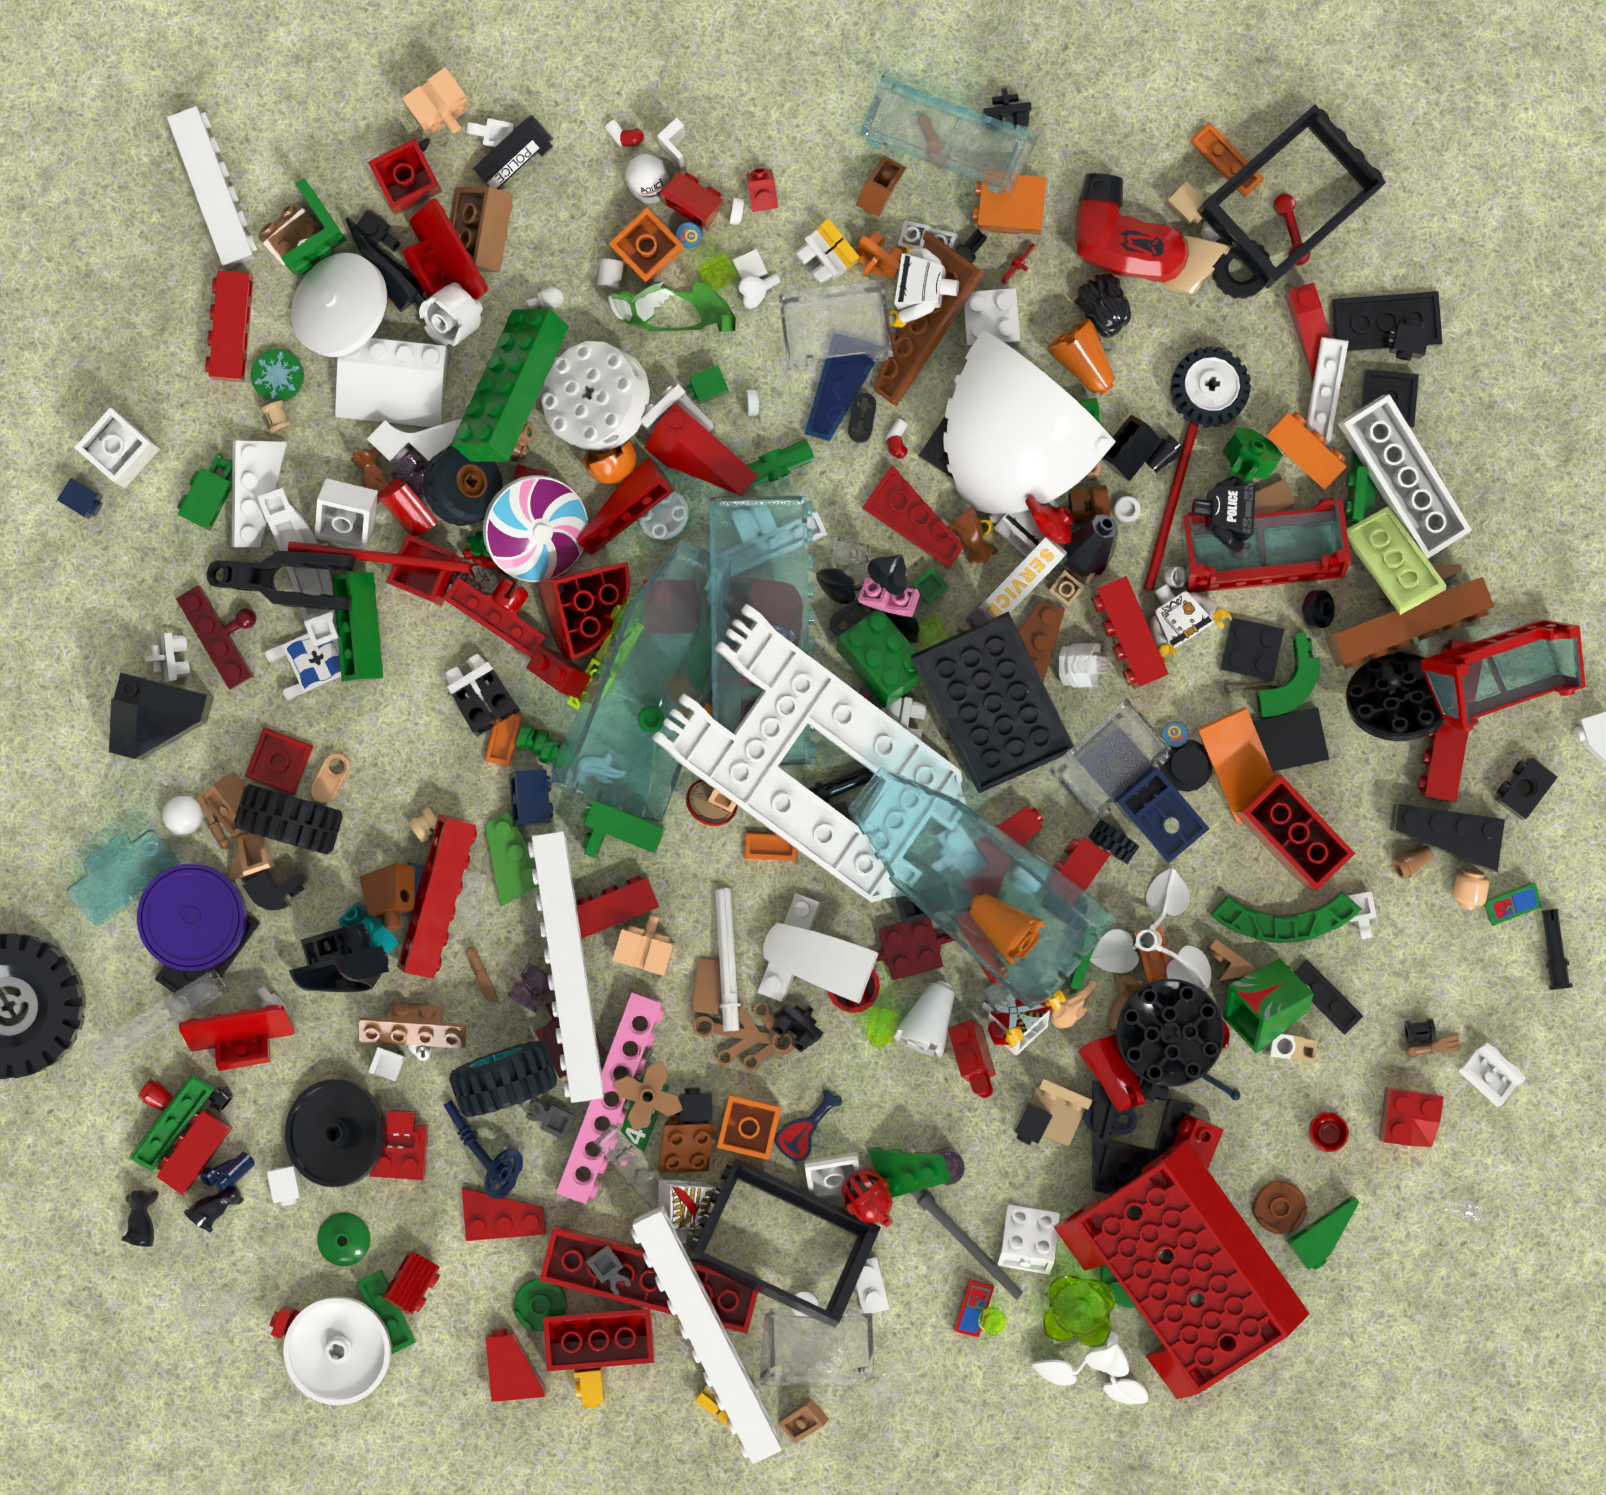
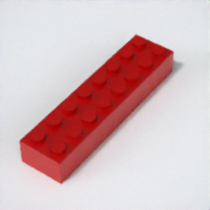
(567, 1267)

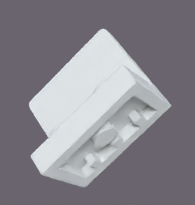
(1029, 1239)

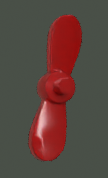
(1018, 263)

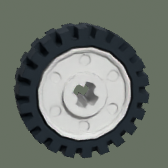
(1195, 398)

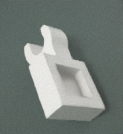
(493, 132)
(1366, 902)

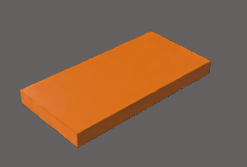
(1236, 757)

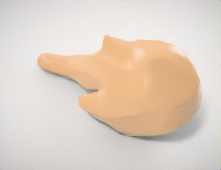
(1071, 1009)

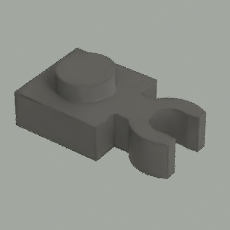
(555, 1121)
(607, 1266)

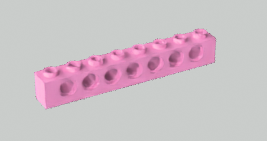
(638, 1005)

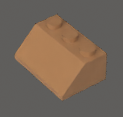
(482, 224)

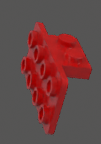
(441, 254)
(238, 1037)

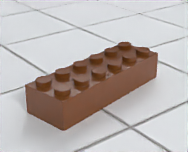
(1422, 621)

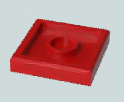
(279, 761)

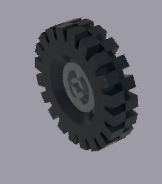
(52, 1000)

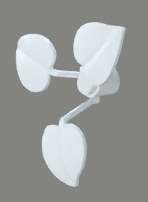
(1117, 949)
(1104, 1358)

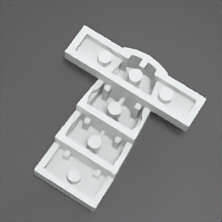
(813, 956)

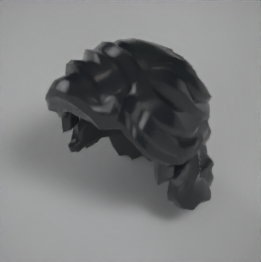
(1104, 304)

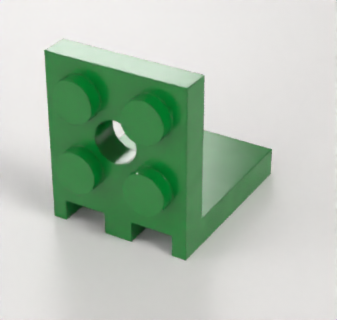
(321, 244)

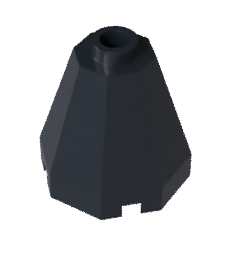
(1091, 545)

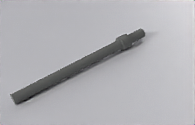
(926, 1201)

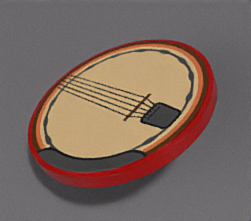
(704, 811)

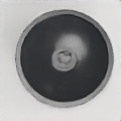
(335, 1133)

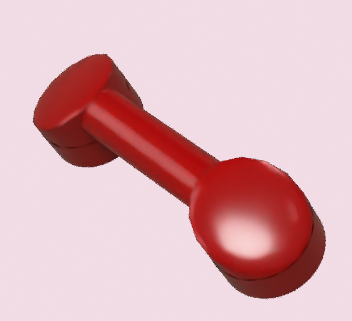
(1285, 205)

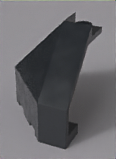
(152, 715)

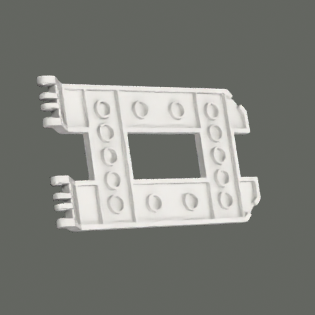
(747, 761)

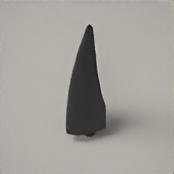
(400, 283)

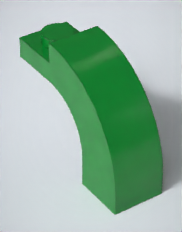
(1298, 688)

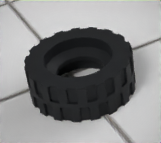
(1231, 286)

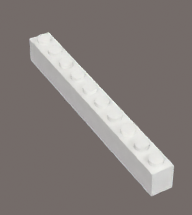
(567, 966)
(707, 1334)

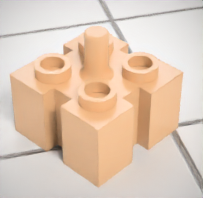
(437, 102)
(644, 947)

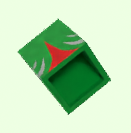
(1266, 1003)

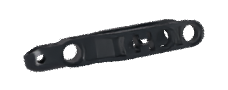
(260, 577)

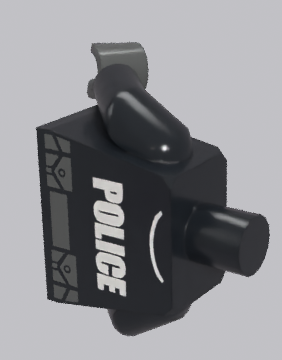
(1229, 513)

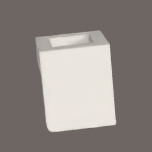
(387, 1064)

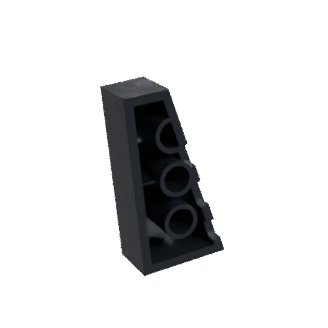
(1462, 835)

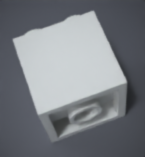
(117, 448)

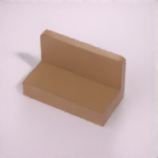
(224, 800)

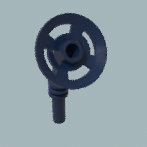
(496, 1169)

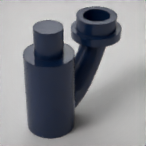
(229, 1171)

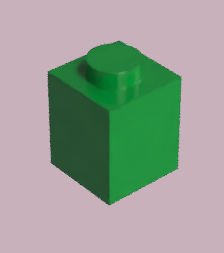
(707, 385)

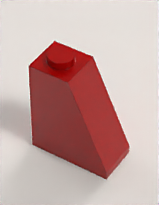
(510, 1369)

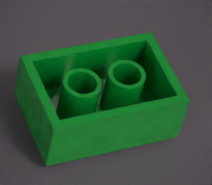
(880, 657)

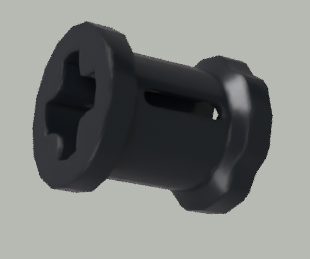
(1420, 1031)

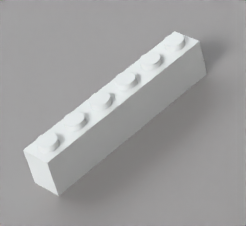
(211, 187)

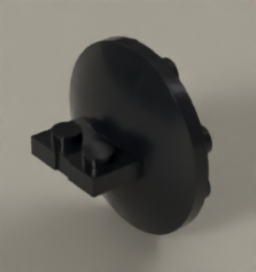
(1393, 698)
(1170, 1032)

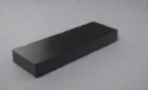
(1328, 998)

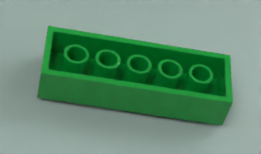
(510, 385)

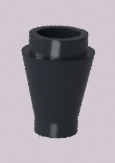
(1164, 454)

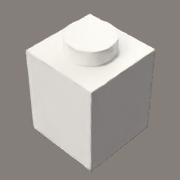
(285, 1185)

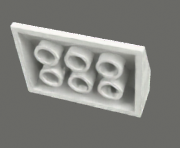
(393, 383)

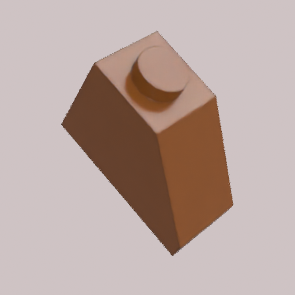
(880, 186)

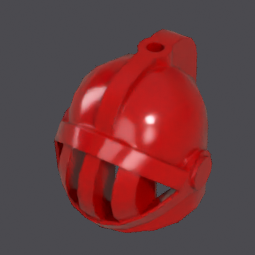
(871, 1205)

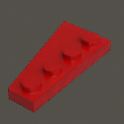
(906, 513)

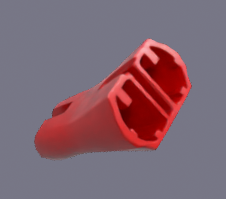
(1113, 1073)

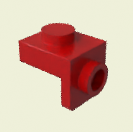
(762, 189)
(282, 1320)

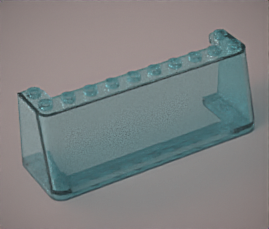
(763, 563)

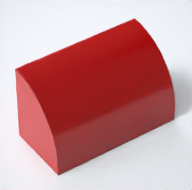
(407, 508)

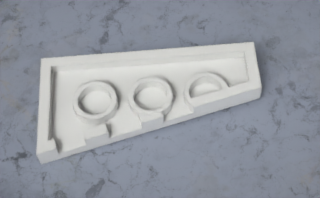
(253, 474)

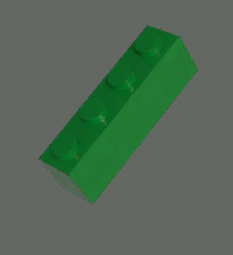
(358, 628)

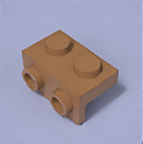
(288, 231)

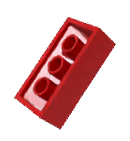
(599, 1340)

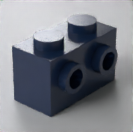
(530, 798)

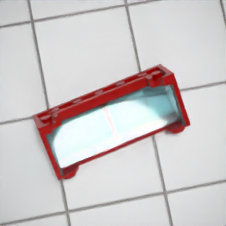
(1283, 551)
(1505, 671)

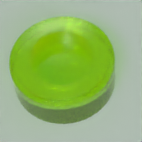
(992, 1321)

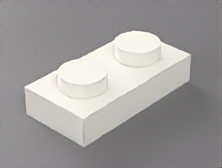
(871, 1288)

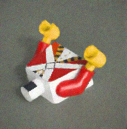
(1018, 1024)

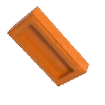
(503, 741)
(768, 847)

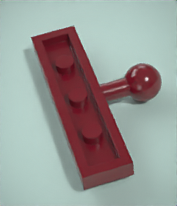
(216, 635)

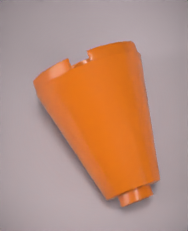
(1084, 356)
(1006, 926)

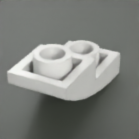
(913, 233)

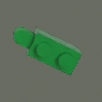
(207, 494)

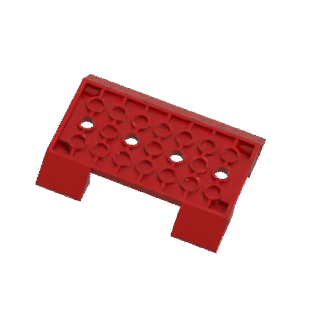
(1211, 1256)

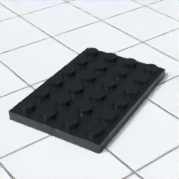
(993, 702)

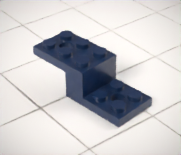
(1153, 801)

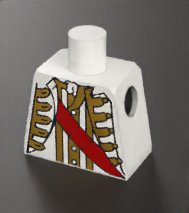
(685, 1203)

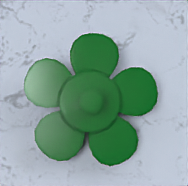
(477, 544)

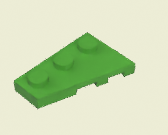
(510, 859)

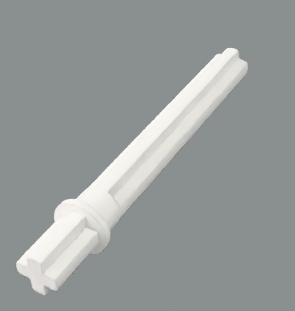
(727, 960)

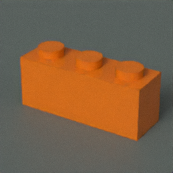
(1307, 448)

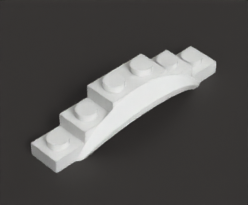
(290, 526)

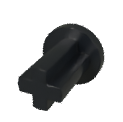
(970, 247)

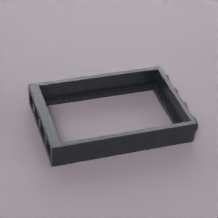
(1338, 145)
(865, 1233)

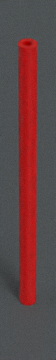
(1170, 507)
(383, 557)

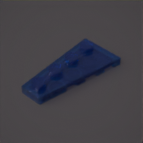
(836, 391)

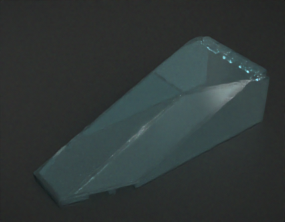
(651, 661)
(950, 854)

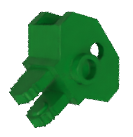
(1251, 454)

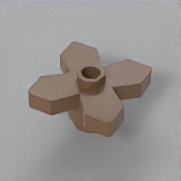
(662, 1101)

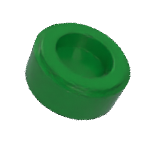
(650, 719)

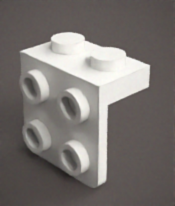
(671, 395)

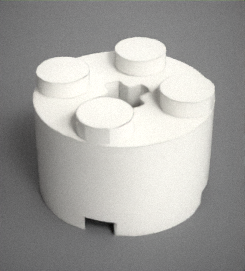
(450, 315)

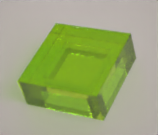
(931, 631)

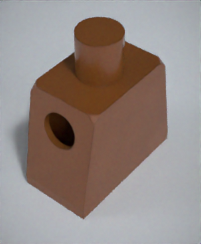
(389, 893)

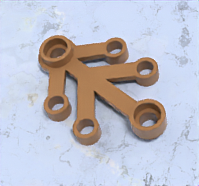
(749, 1036)

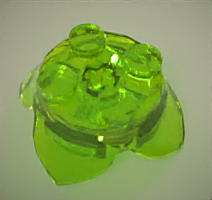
(1089, 1327)

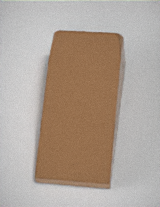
(707, 987)

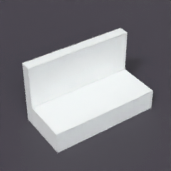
(670, 138)

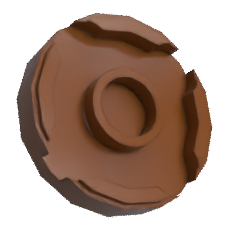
(1273, 1200)

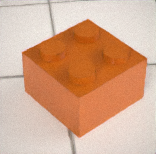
(646, 247)
(749, 1126)

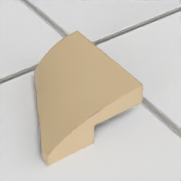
(1199, 265)

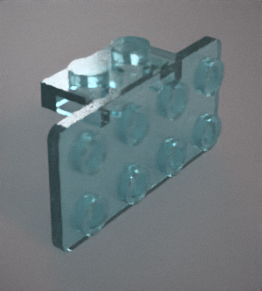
(120, 874)

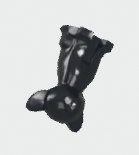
(210, 1208)
(140, 1225)

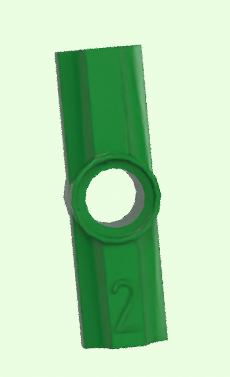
(781, 462)

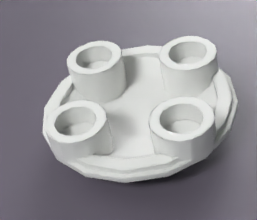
(666, 518)

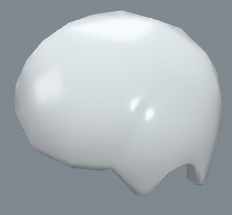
(182, 815)

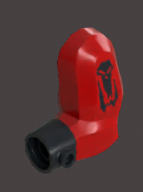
(1124, 242)

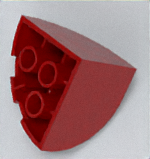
(581, 606)

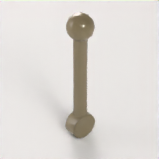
(1229, 687)

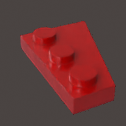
(500, 1218)

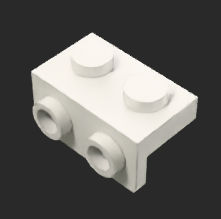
(1491, 1073)

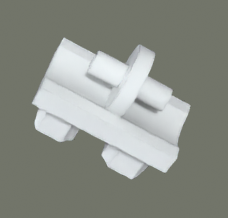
(171, 669)

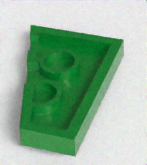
(909, 1171)

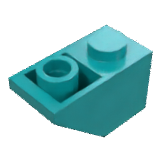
(377, 931)

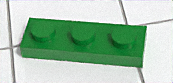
(372, 1290)

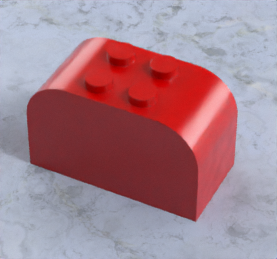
(1294, 833)

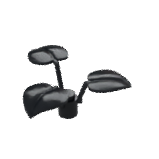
(886, 571)

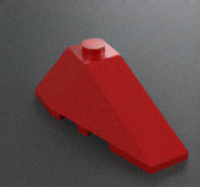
(692, 449)

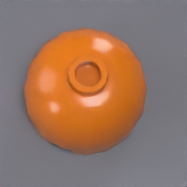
(611, 465)

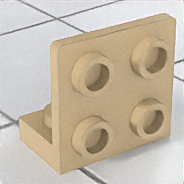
(1064, 1105)

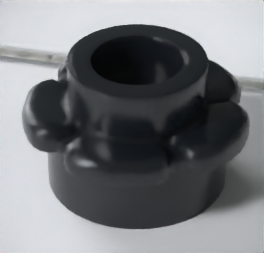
(220, 1098)

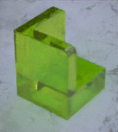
(718, 272)

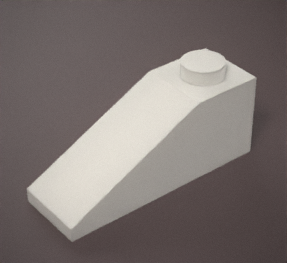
(1593, 734)

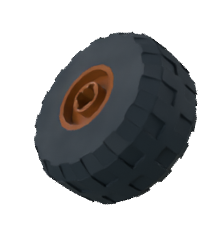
(460, 488)

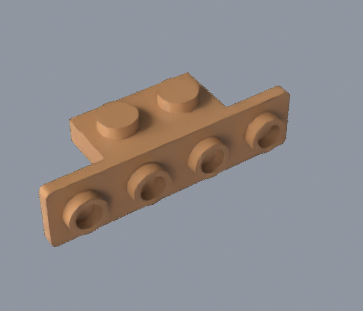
(413, 1026)

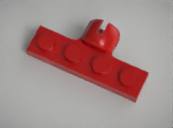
(498, 612)

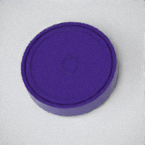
(191, 917)

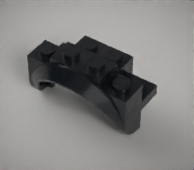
(341, 961)

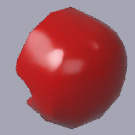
(1333, 1136)

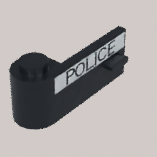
(514, 152)

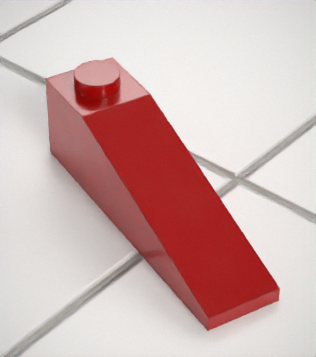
(1308, 321)
(630, 501)

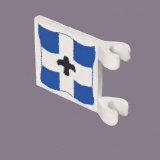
(310, 664)

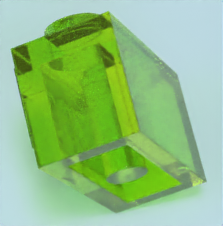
(881, 1026)

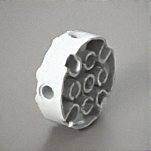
(595, 396)

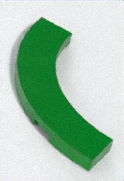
(1286, 927)

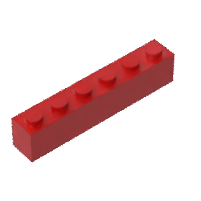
(1444, 756)
(436, 896)

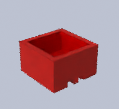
(420, 581)

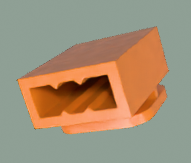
(1014, 211)

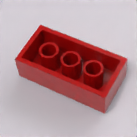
(1129, 632)

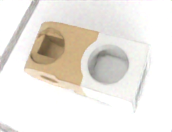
(1292, 1048)

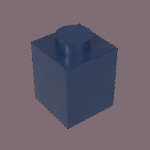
(80, 499)

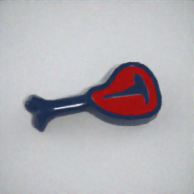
(795, 1137)

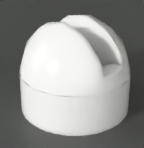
(1174, 576)

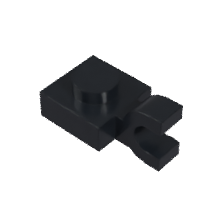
(377, 230)

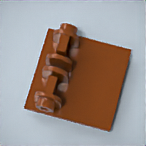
(685, 1147)

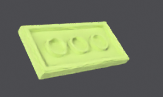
(1394, 560)

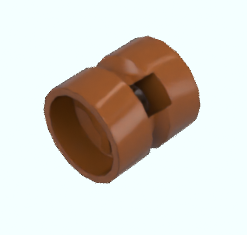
(1098, 502)

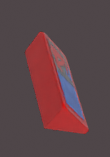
(975, 1300)

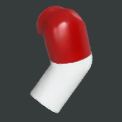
(622, 137)
(894, 440)

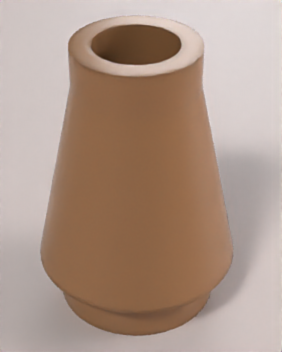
(1410, 862)

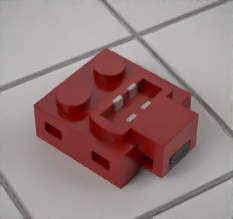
(404, 1147)

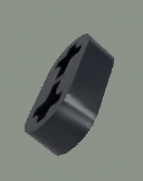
(868, 419)

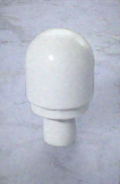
(547, 298)
(267, 998)

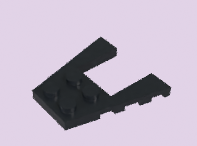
(1120, 1162)

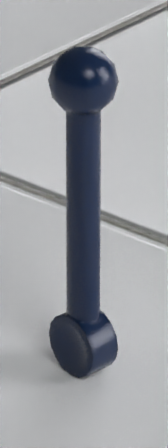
(1234, 1094)

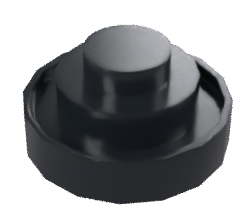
(1318, 609)

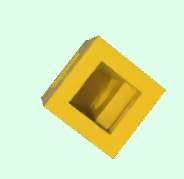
(590, 1386)

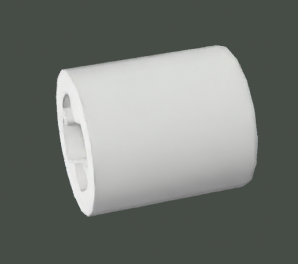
(610, 274)

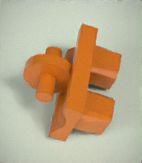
(877, 259)

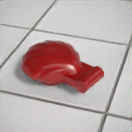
(1051, 520)

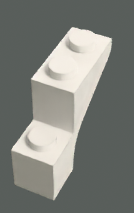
(428, 443)

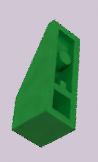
(1320, 1237)

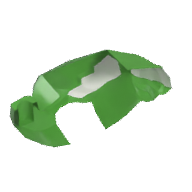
(640, 308)

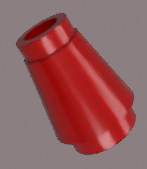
(155, 1095)

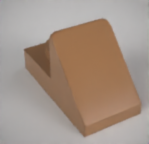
(1236, 965)
(803, 1420)

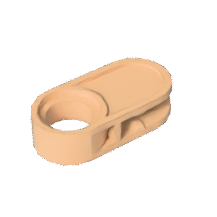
(326, 782)

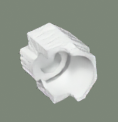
(1081, 665)

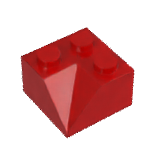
(1410, 1117)

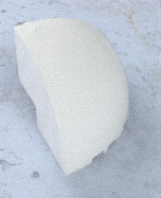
(1016, 432)

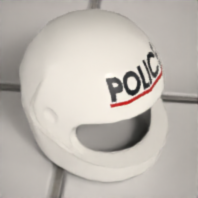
(646, 177)

